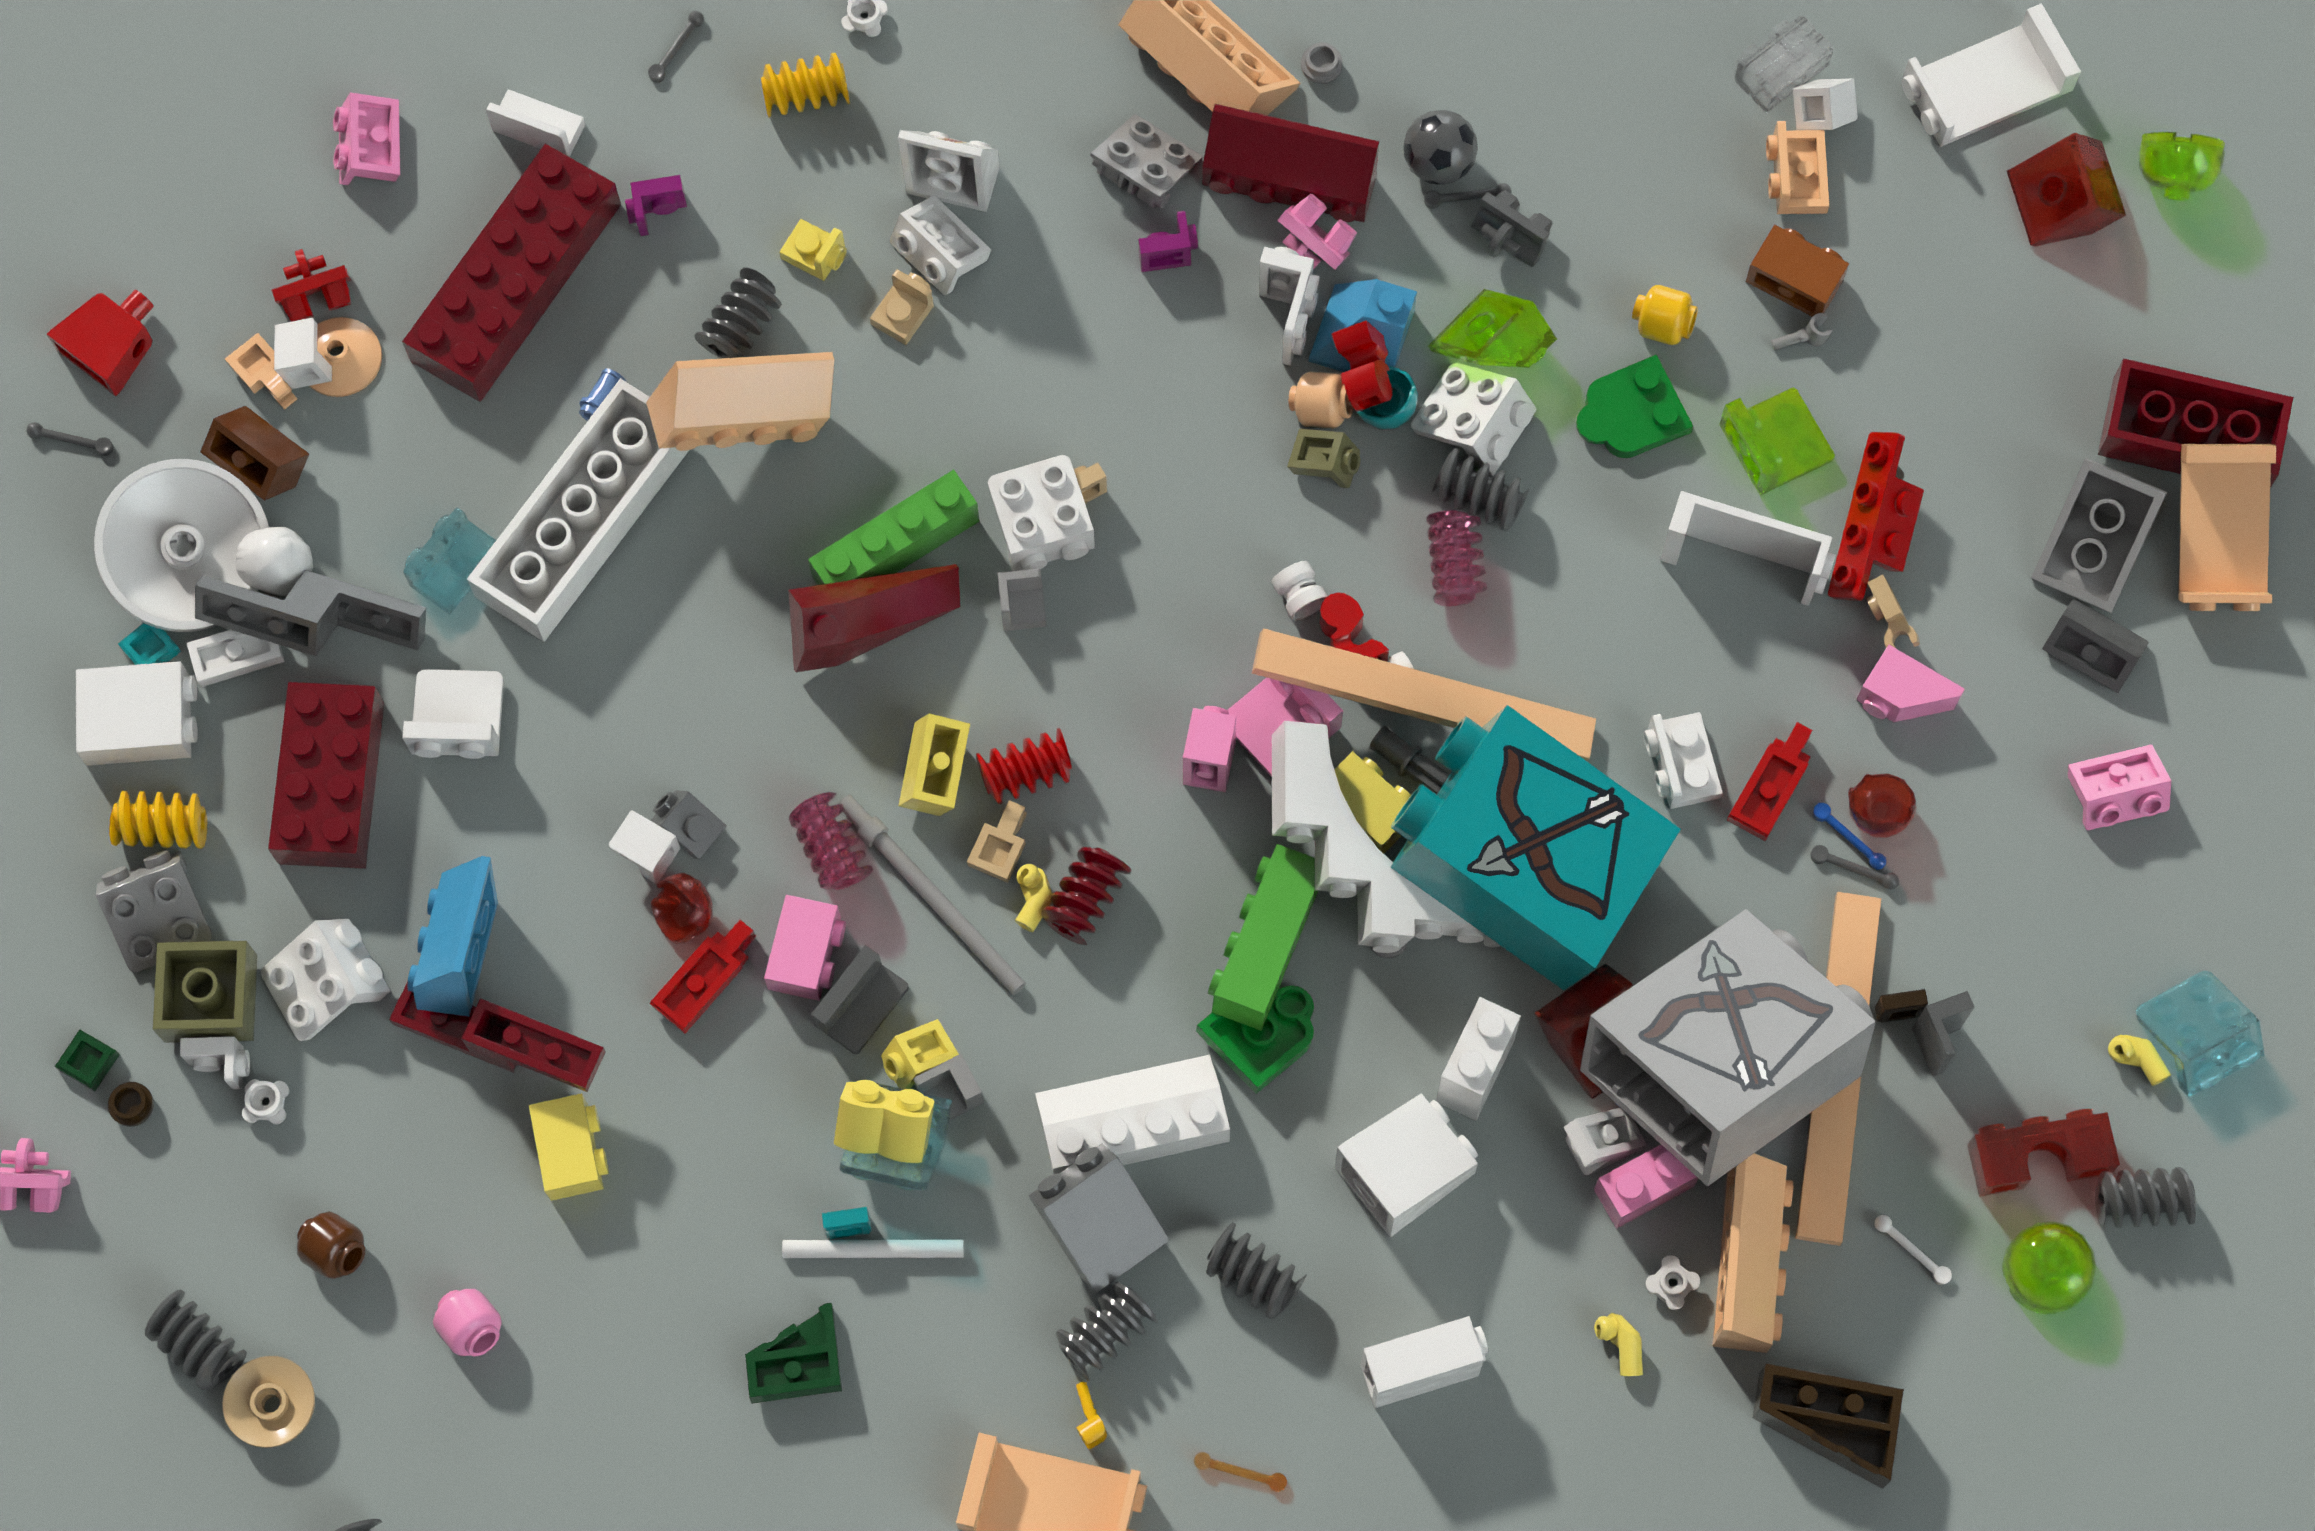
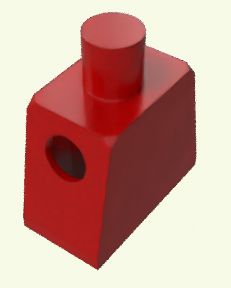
(105, 338)

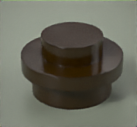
(130, 1104)

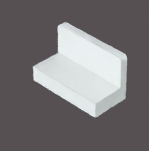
(535, 122)

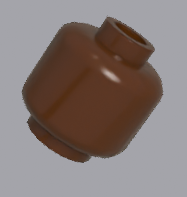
(330, 1245)

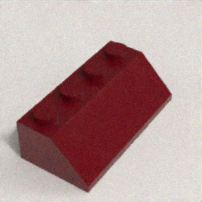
(1288, 161)

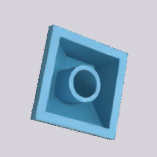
(1380, 303)

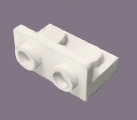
(938, 243)
(1683, 759)

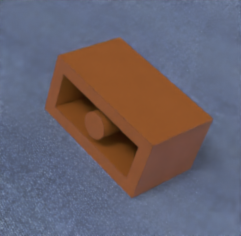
(1797, 271)

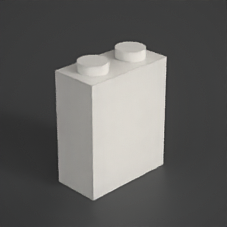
(135, 713)
(1477, 1058)
(1423, 1361)

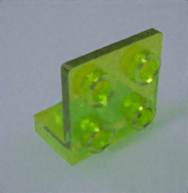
(1775, 439)

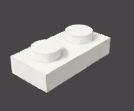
(231, 655)

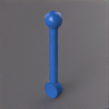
(1822, 813)

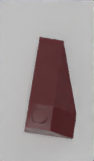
(857, 615)

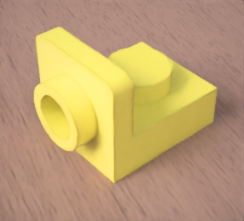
(814, 249)
(916, 1053)

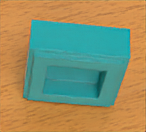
(149, 645)
(847, 1223)

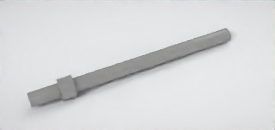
(875, 834)

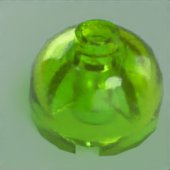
(2180, 163)
(2049, 1267)

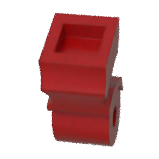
(1366, 351)
(1342, 622)

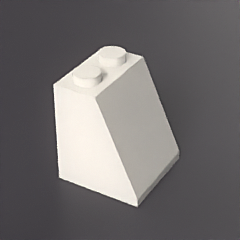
(1405, 1163)

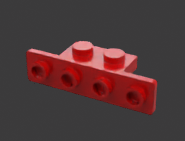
(1878, 519)

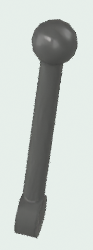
(657, 71)
(1434, 199)
(102, 445)
(1821, 855)

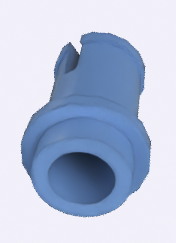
(599, 392)

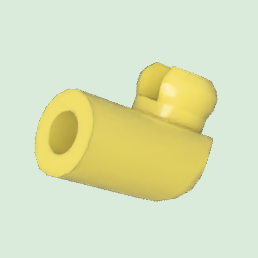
(1036, 893)
(2139, 1053)
(1625, 1338)

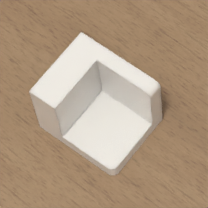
(1825, 104)
(297, 354)
(645, 845)

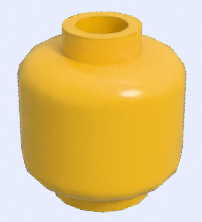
(1665, 314)

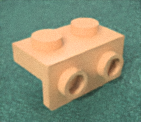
(1799, 170)

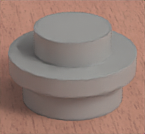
(1321, 63)

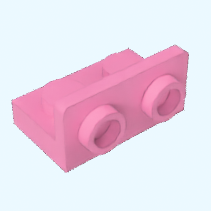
(367, 138)
(2121, 787)

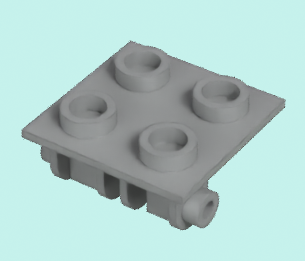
(1146, 159)

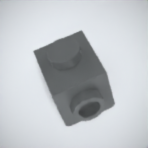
(688, 820)

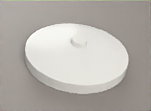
(169, 530)

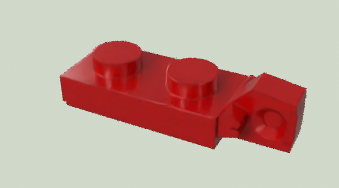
(1772, 784)
(703, 977)

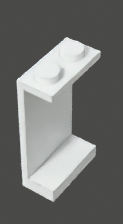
(1992, 79)
(1750, 535)

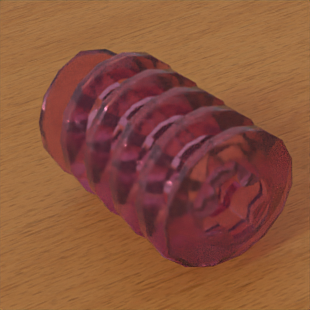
(1455, 557)
(826, 844)

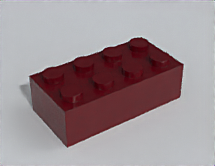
(2162, 408)
(326, 775)

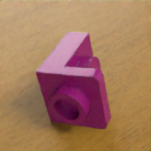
(654, 196)
(1168, 250)

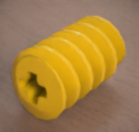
(804, 84)
(158, 821)

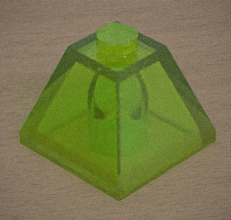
(1496, 332)

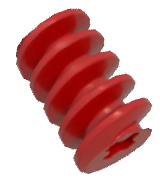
(1025, 766)

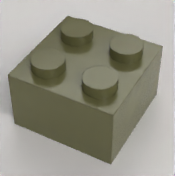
(205, 990)

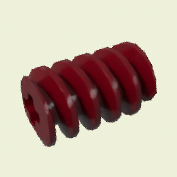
(1083, 892)

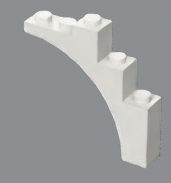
(1347, 862)

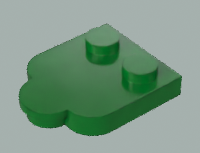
(1633, 410)
(1266, 1053)

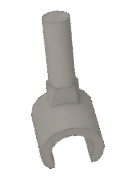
(1808, 334)

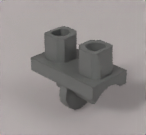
(1510, 230)

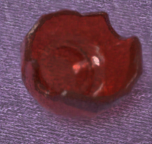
(1882, 805)
(682, 908)

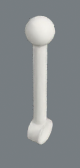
(1941, 1275)

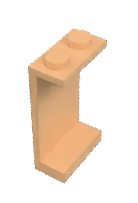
(2224, 525)
(1042, 1492)

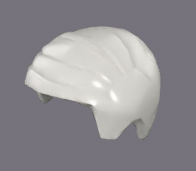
(273, 559)

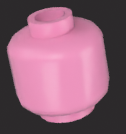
(467, 1322)

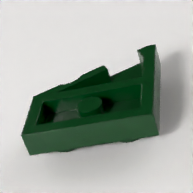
(797, 1362)

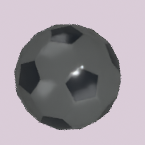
(1440, 147)

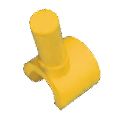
(1093, 1430)

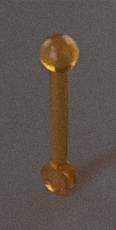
(1276, 1482)

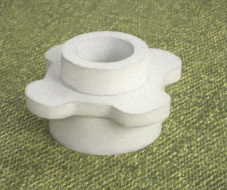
(869, 25)
(256, 1092)
(1659, 1283)

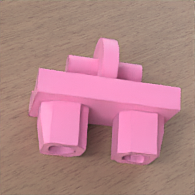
(1301, 222)
(44, 1183)

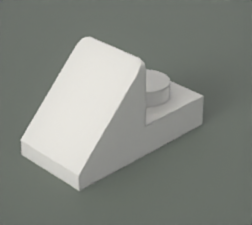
(1603, 1139)

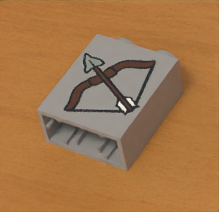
(1728, 1045)

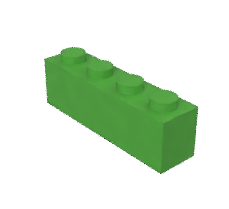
(899, 533)
(1267, 938)

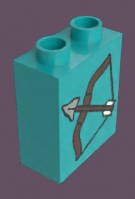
(1531, 845)

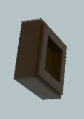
(1901, 1005)

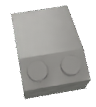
(2098, 534)

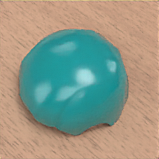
(1398, 409)

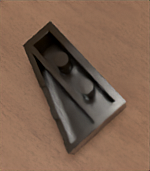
(1834, 1417)

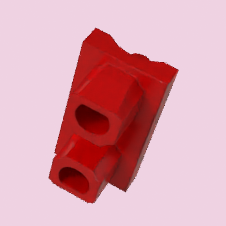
(294, 295)

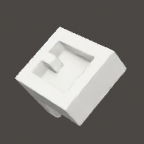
(212, 1052)

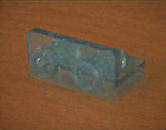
(447, 560)

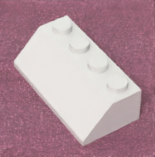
(1136, 1113)

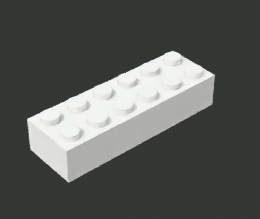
(576, 515)

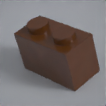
(254, 452)

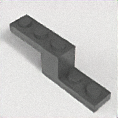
(310, 612)

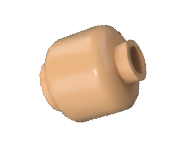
(1320, 400)

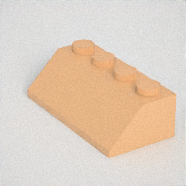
(1208, 54)
(742, 400)
(1751, 1254)

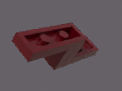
(505, 1040)

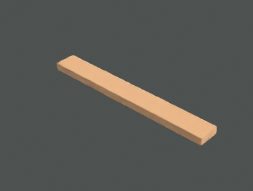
(1406, 689)
(1834, 1122)

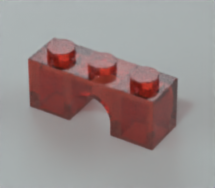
(2080, 1142)

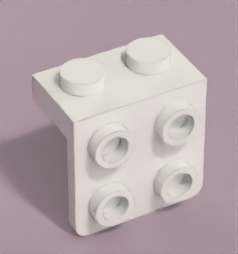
(1290, 279)
(1476, 412)
(1042, 513)
(456, 714)
(322, 976)

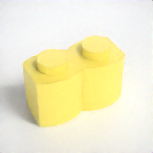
(884, 1121)

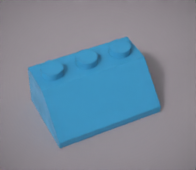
(455, 939)

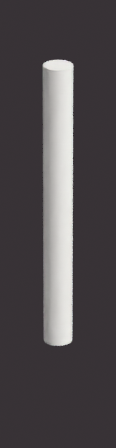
(873, 1249)

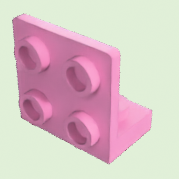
(1270, 705)

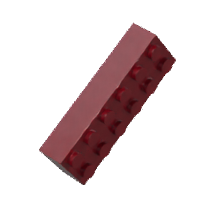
(512, 272)

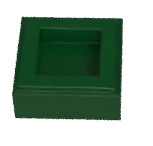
(87, 1060)

